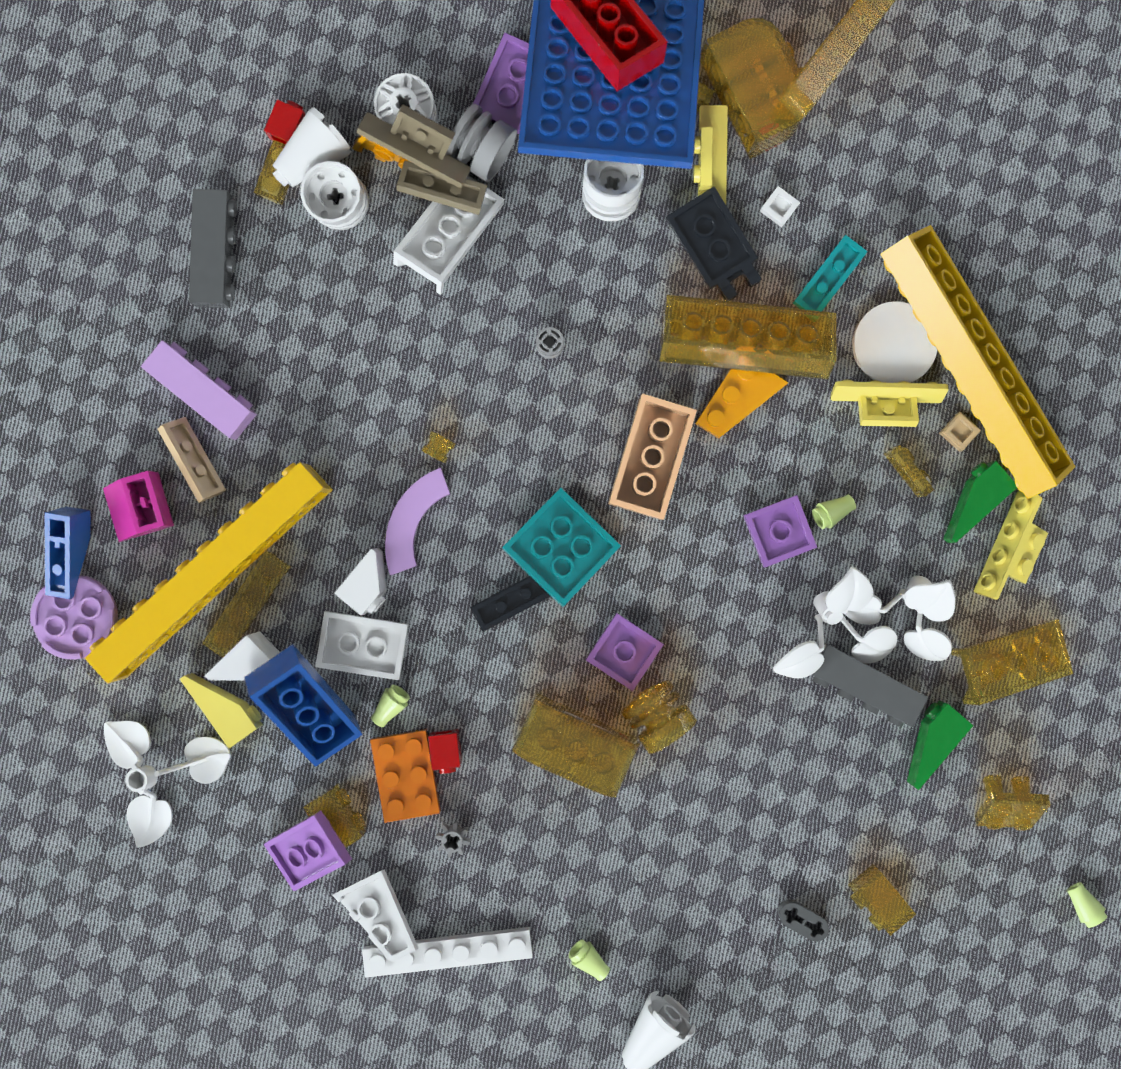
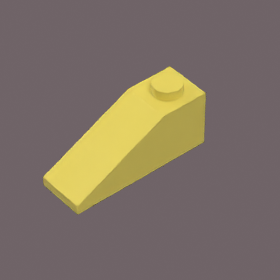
(226, 712)

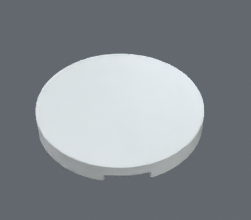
(892, 344)

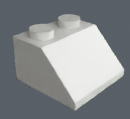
(366, 584)
(243, 658)

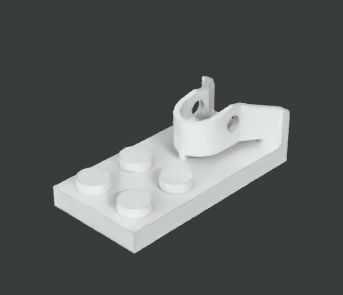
(444, 238)

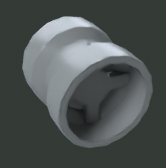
(546, 345)

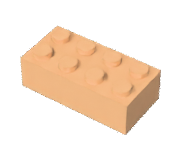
(652, 457)

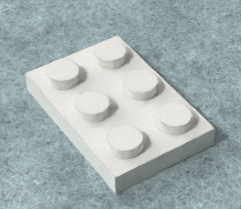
(362, 645)

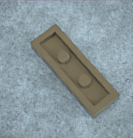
(428, 186)

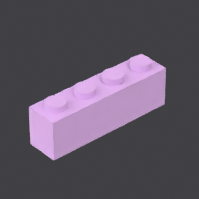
(198, 390)

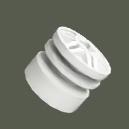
(404, 89)
(324, 184)
(611, 188)

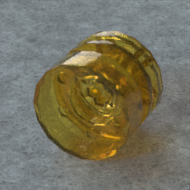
(661, 720)

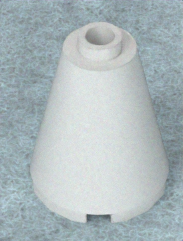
(309, 145)
(657, 1032)

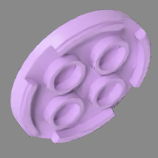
(74, 624)

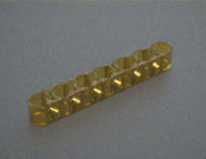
(833, 55)

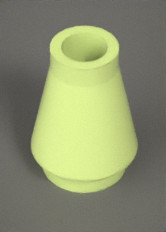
(832, 511)
(391, 703)
(1086, 905)
(587, 959)

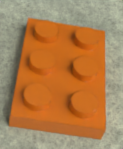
(405, 775)

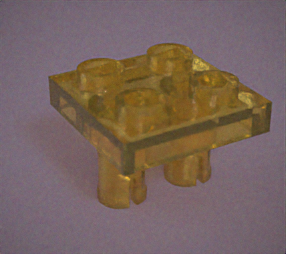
(1013, 809)

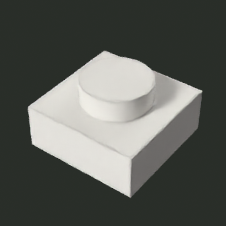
(779, 206)

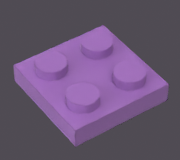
(780, 531)
(624, 652)

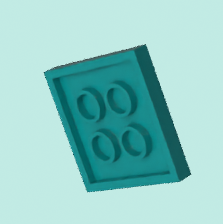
(561, 547)

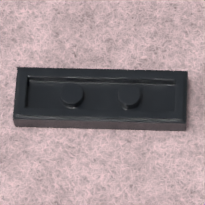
(508, 603)

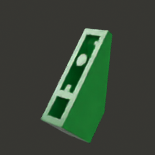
(980, 495)
(937, 737)

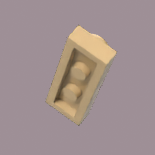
(191, 459)

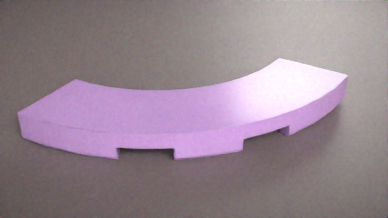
(406, 517)

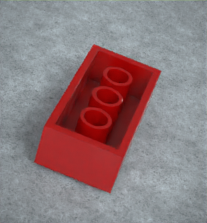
(614, 37)

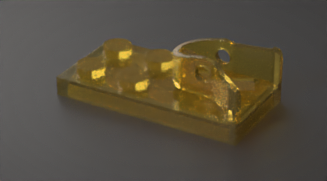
(1014, 662)

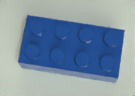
(303, 705)

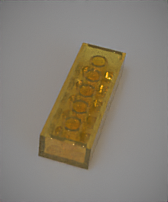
(748, 337)

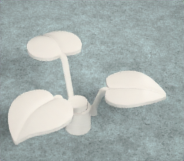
(850, 594)
(928, 598)
(146, 815)

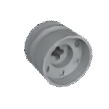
(485, 145)

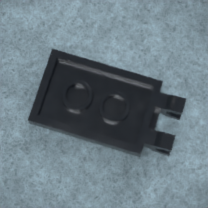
(714, 243)

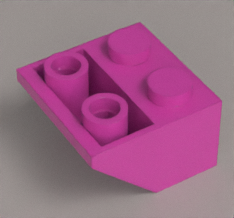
(138, 505)

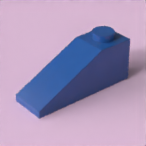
(65, 549)

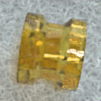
(438, 447)

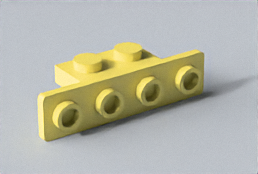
(711, 149)
(888, 402)
(1014, 548)

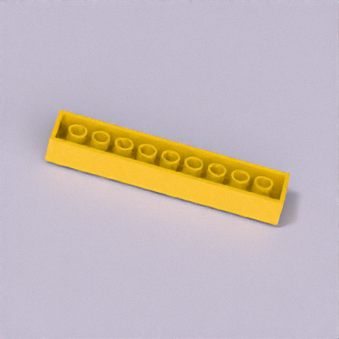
(978, 362)
(208, 573)

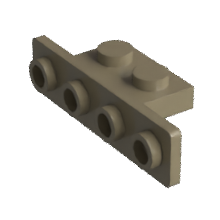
(417, 141)

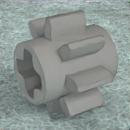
(451, 846)

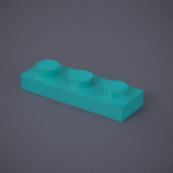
(830, 275)

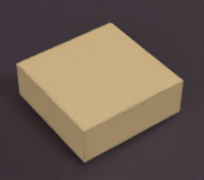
(960, 431)

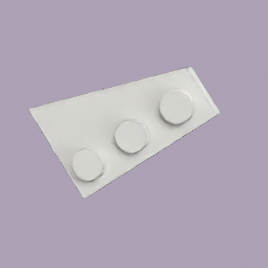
(380, 914)

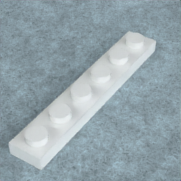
(453, 952)

